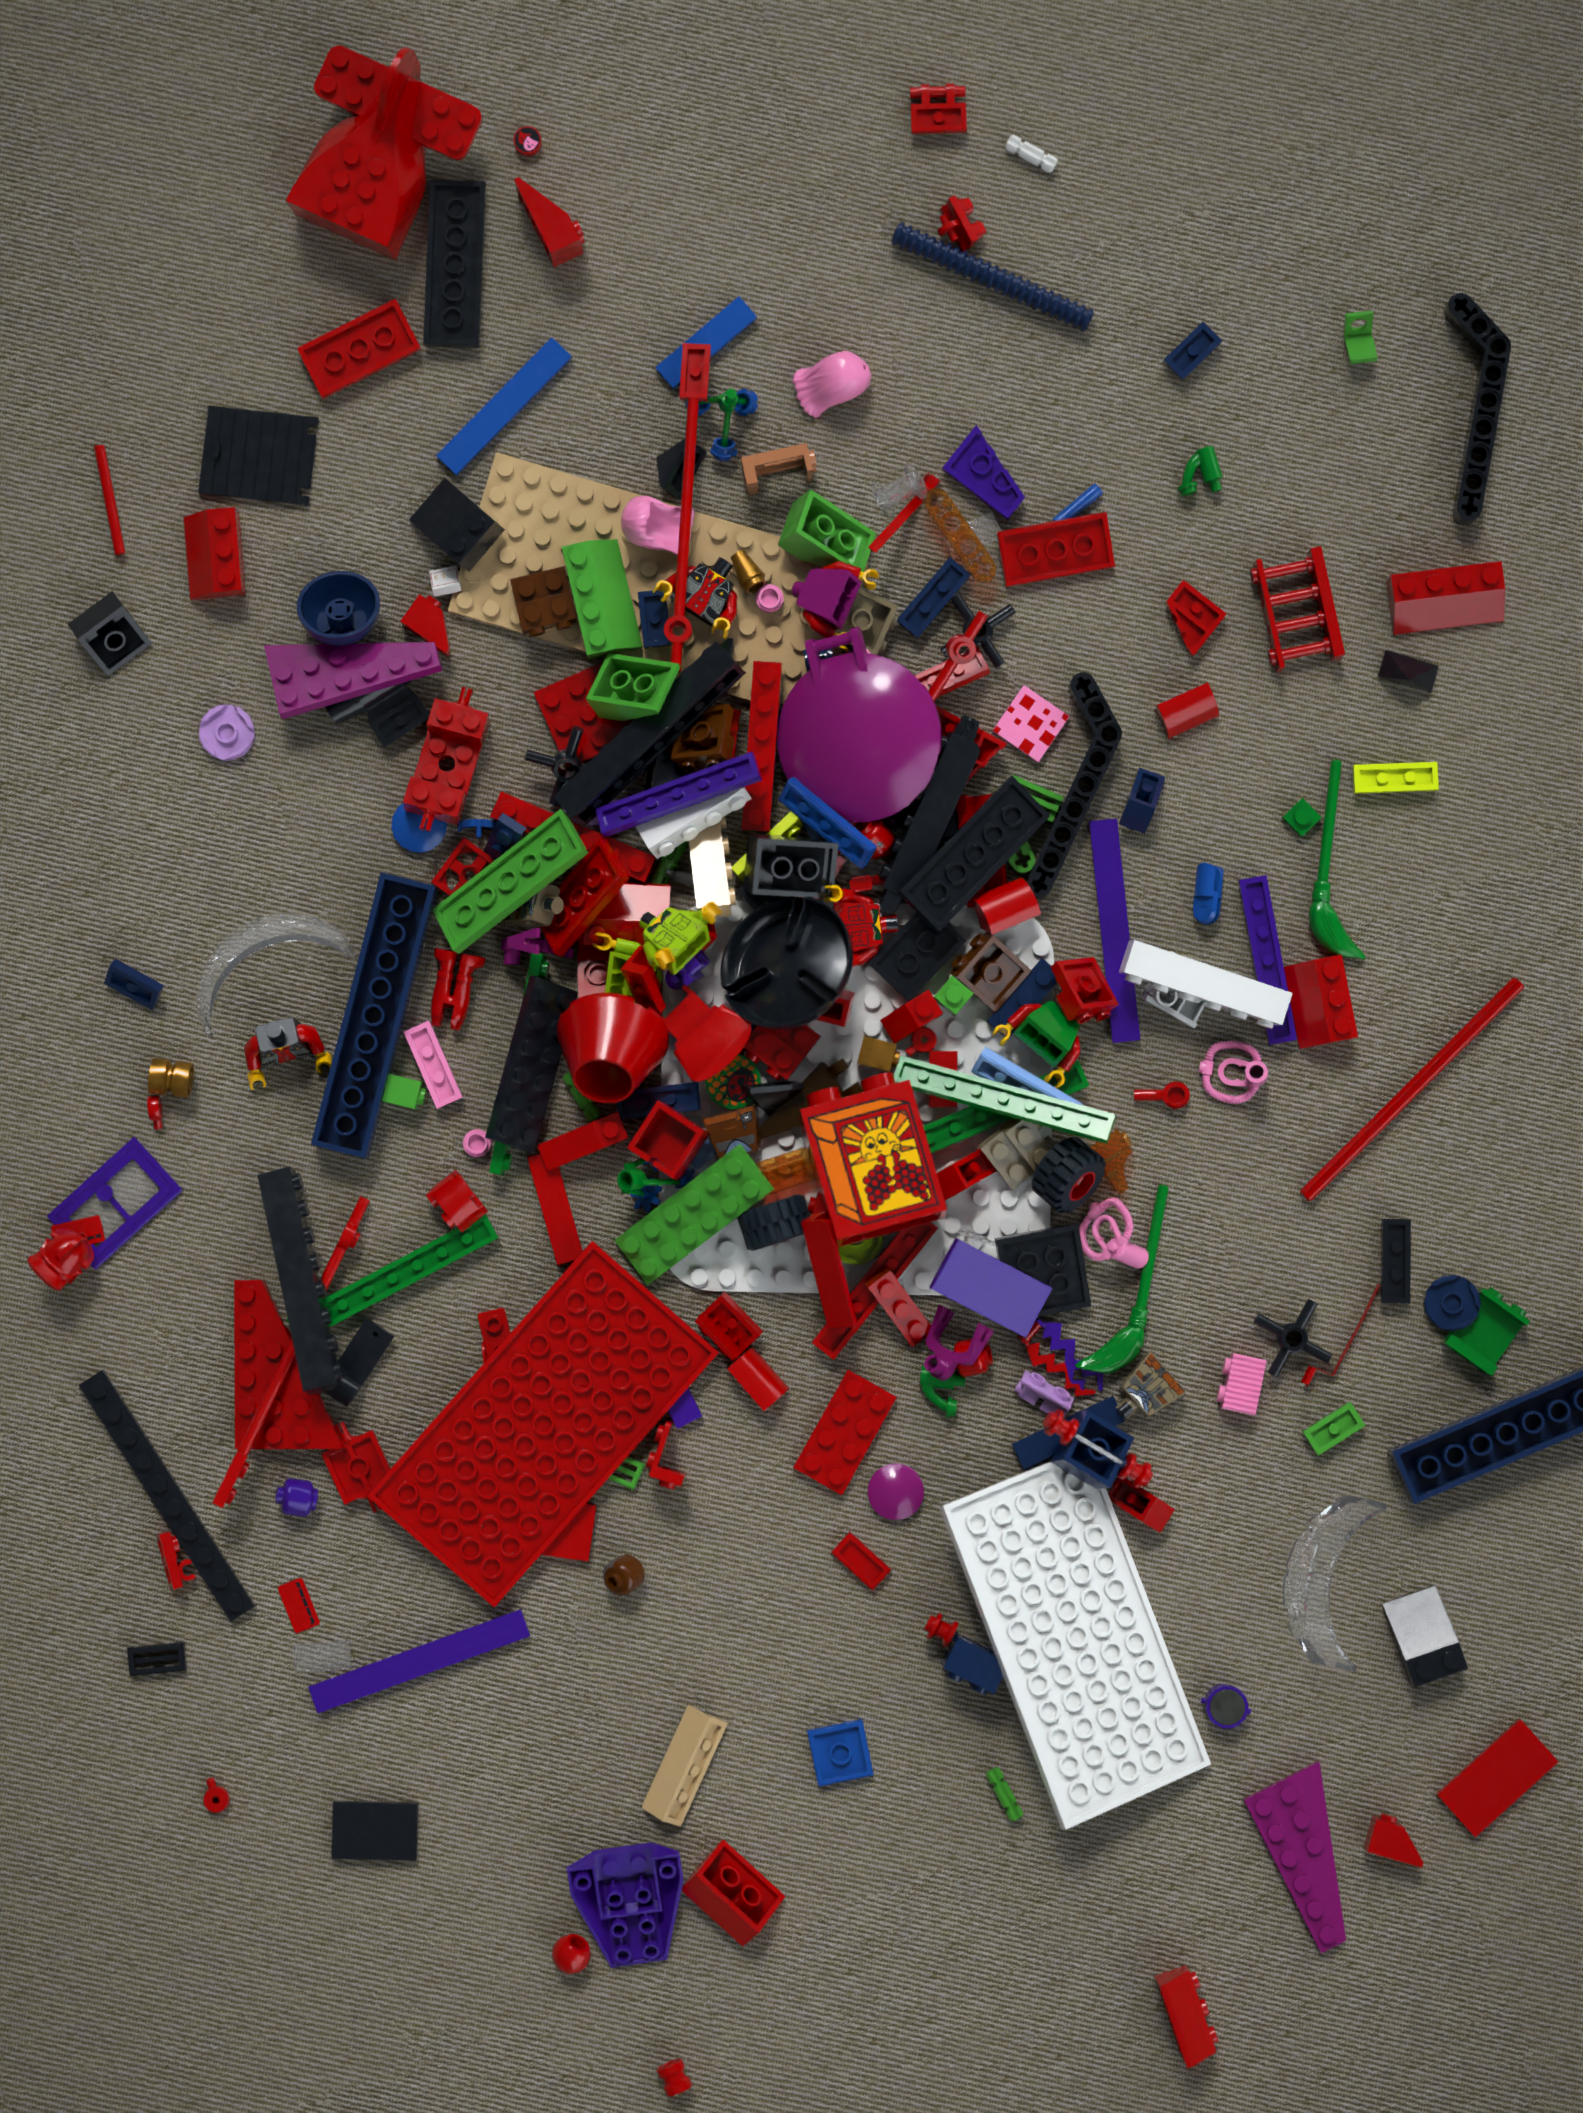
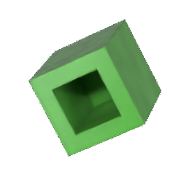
(953, 996)
(404, 1092)

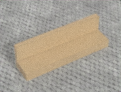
(684, 1766)

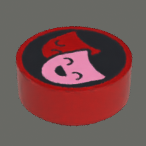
(527, 141)

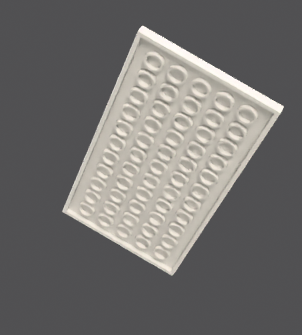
(1075, 1640)

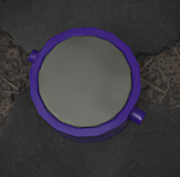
(1226, 1705)

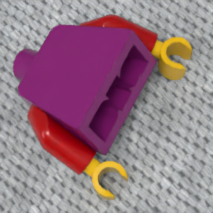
(829, 596)

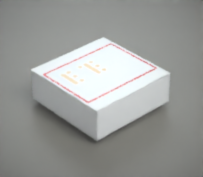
(445, 581)

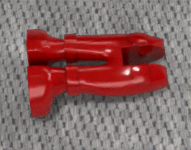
(461, 997)

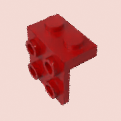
(667, 1477)

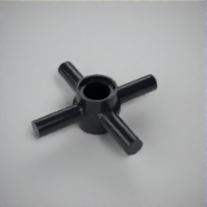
(988, 625)
(566, 755)
(1303, 1344)

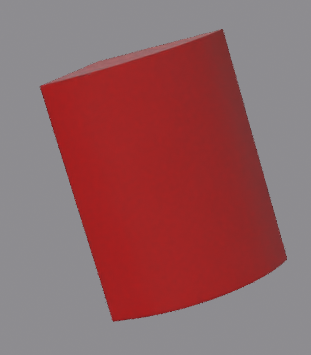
(1187, 710)
(1006, 906)
(758, 1378)

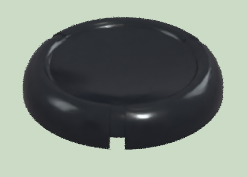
(787, 963)

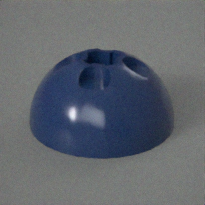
(339, 607)

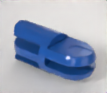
(1207, 893)

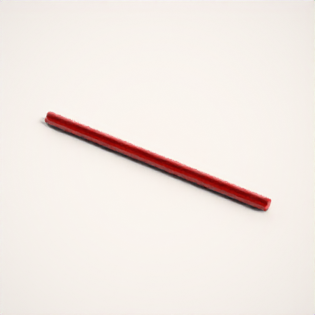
(1412, 1089)

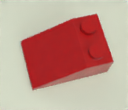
(554, 227)

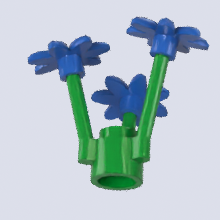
(634, 1182)

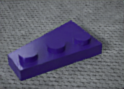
(982, 474)

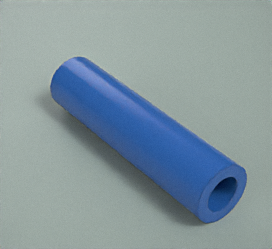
(1080, 503)

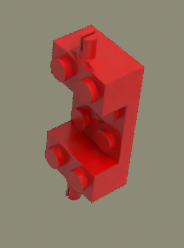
(453, 733)

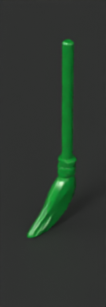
(1322, 916)
(1129, 1340)

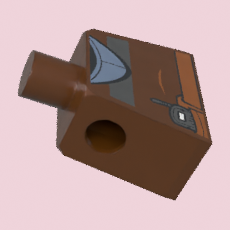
(734, 1128)

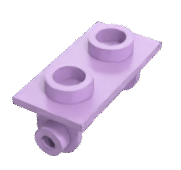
(1035, 1386)

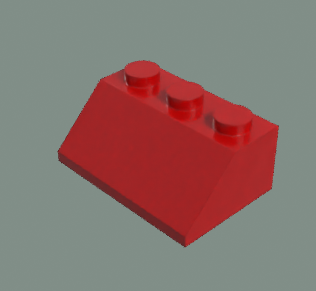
(214, 554)
(624, 911)
(1320, 1002)
(733, 1893)
(1187, 2015)

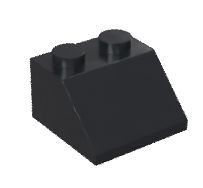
(109, 633)

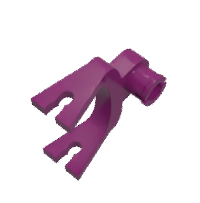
(525, 942)
(944, 1361)

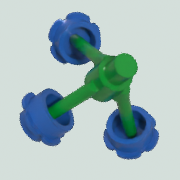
(743, 403)

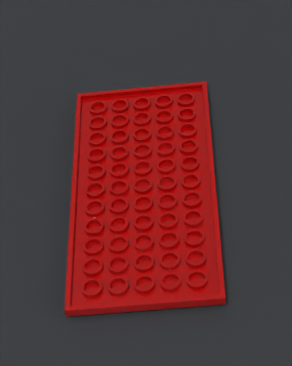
(526, 1443)

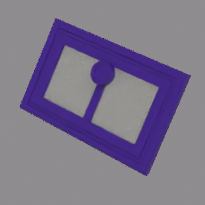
(124, 1194)

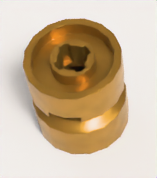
(169, 1077)

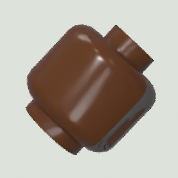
(623, 1575)

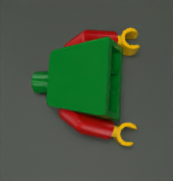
(1047, 1033)

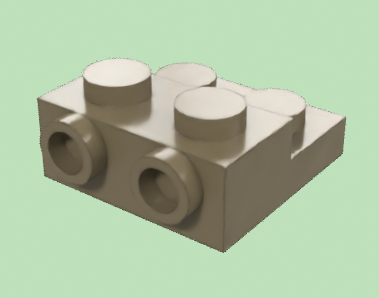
(874, 618)
(1016, 1150)

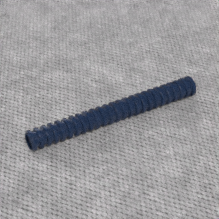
(992, 276)

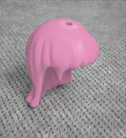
(831, 382)
(652, 524)

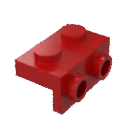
(728, 1326)

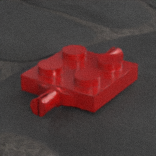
(357, 1465)

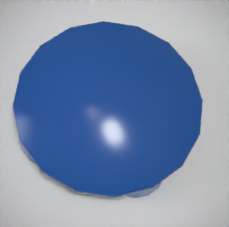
(407, 832)

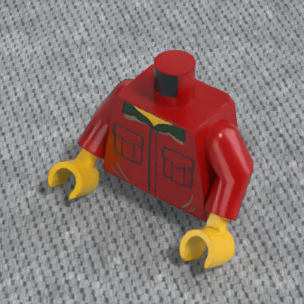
(862, 922)

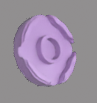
(226, 732)

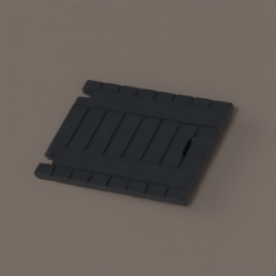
(260, 455)

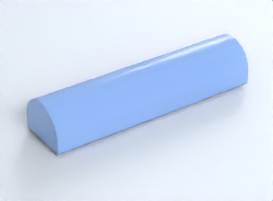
(999, 1069)

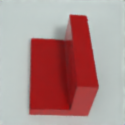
(643, 981)

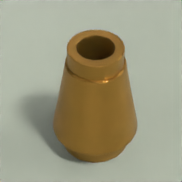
(747, 572)

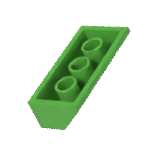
(602, 597)

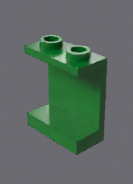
(1489, 1333)

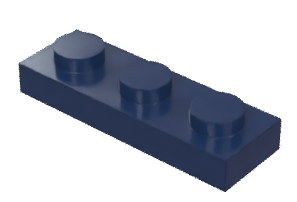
(933, 597)
(1030, 991)
(681, 1097)

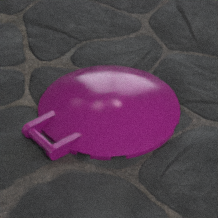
(859, 731)

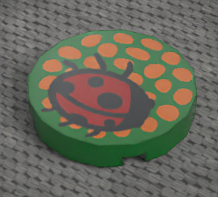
(726, 1086)

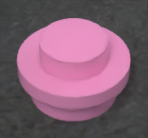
(769, 598)
(476, 1144)

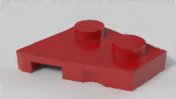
(1193, 615)

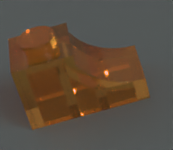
(1115, 1156)

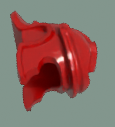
(62, 1258)

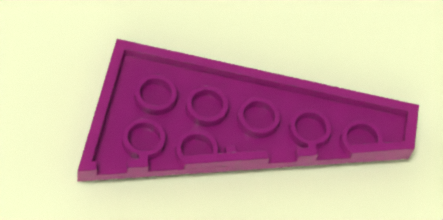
(325, 674)
(1298, 1836)

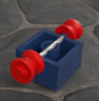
(1095, 1450)
(965, 1657)

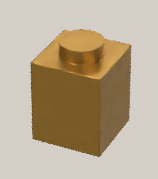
(878, 1054)

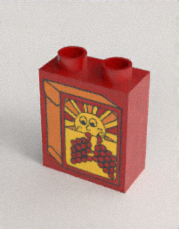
(871, 1159)

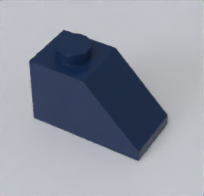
(1142, 800)

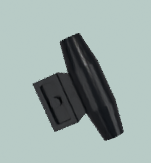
(390, 711)

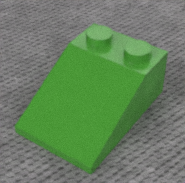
(824, 533)
(631, 687)

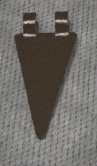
(820, 1078)

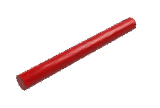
(109, 500)

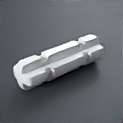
(1031, 153)

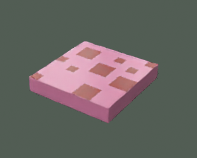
(1030, 724)

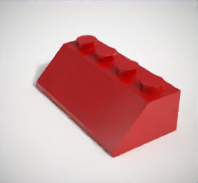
(1446, 597)

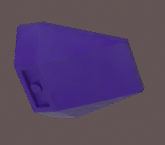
(629, 1900)

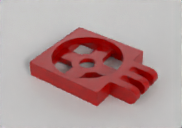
(463, 847)

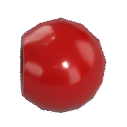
(571, 1954)

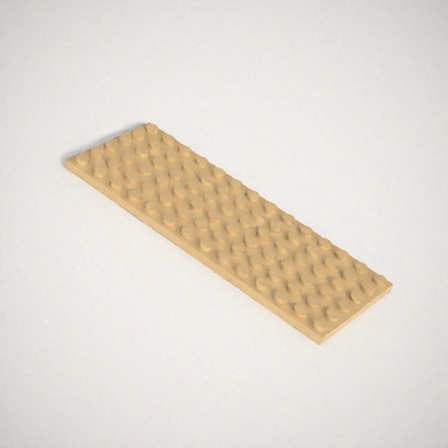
(557, 509)

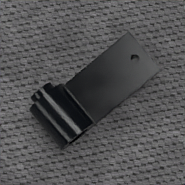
(360, 1359)

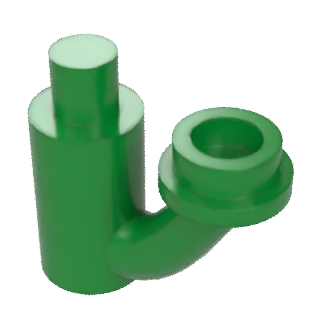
(1210, 470)
(928, 1383)

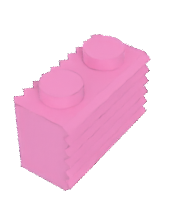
(1241, 1384)

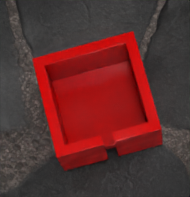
(670, 1139)

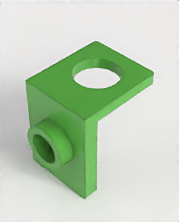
(1359, 340)

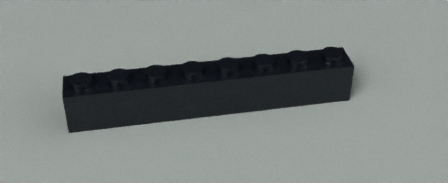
(649, 736)
(300, 1280)

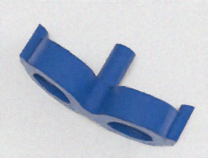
(476, 823)

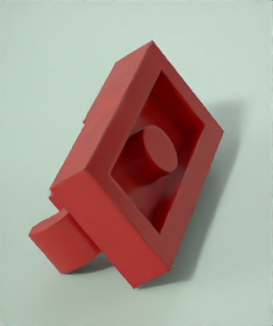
(168, 1548)

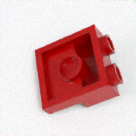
(1084, 990)
(780, 1049)

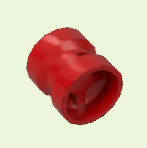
(674, 2077)

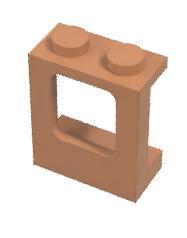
(777, 461)

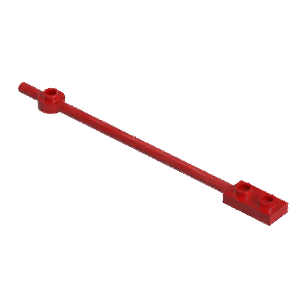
(693, 388)
(955, 658)
(238, 1465)

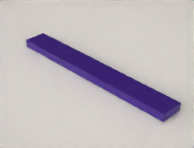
(1113, 926)
(419, 1661)

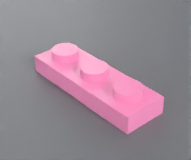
(433, 1064)

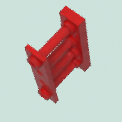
(1319, 591)

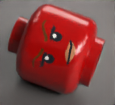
(879, 834)

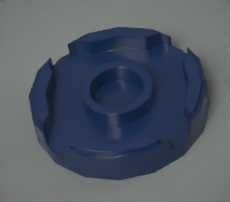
(1452, 1303)

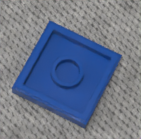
(840, 1752)

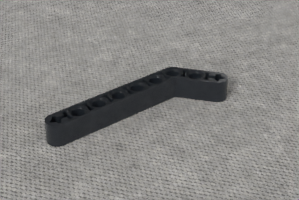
(1478, 413)
(1086, 771)

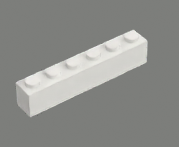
(1206, 983)

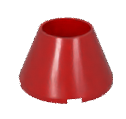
(610, 1044)

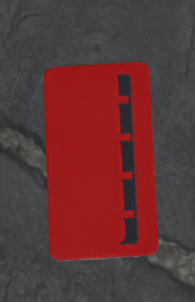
(90, 1226)
(298, 1605)

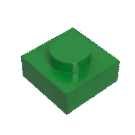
(1301, 817)

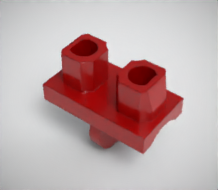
(957, 224)

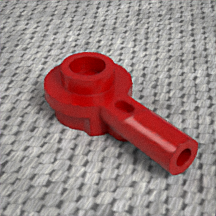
(1174, 1095)

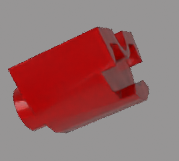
(457, 1200)

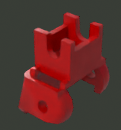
(706, 1036)

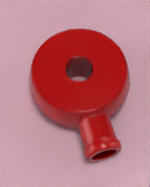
(918, 1046)
(155, 1111)
(215, 1791)

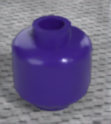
(296, 1497)

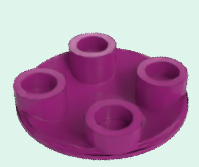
(895, 1491)

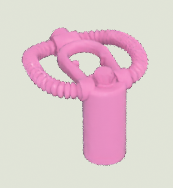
(1255, 1072)
(1119, 1247)

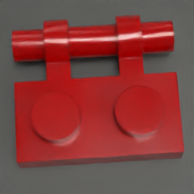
(938, 117)

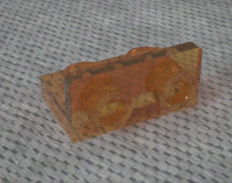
(787, 1170)

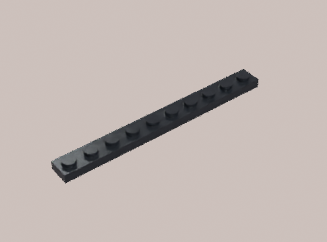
(167, 1495)

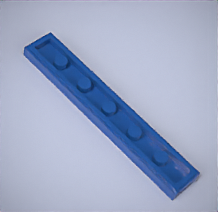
(504, 406)

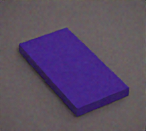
(990, 1287)

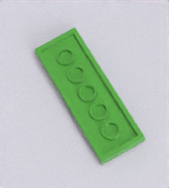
(509, 881)
(694, 1214)

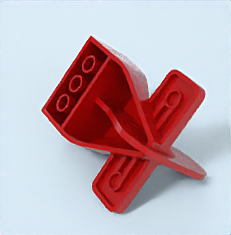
(372, 166)

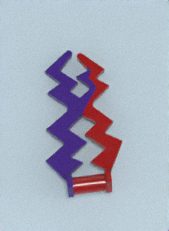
(1068, 1366)

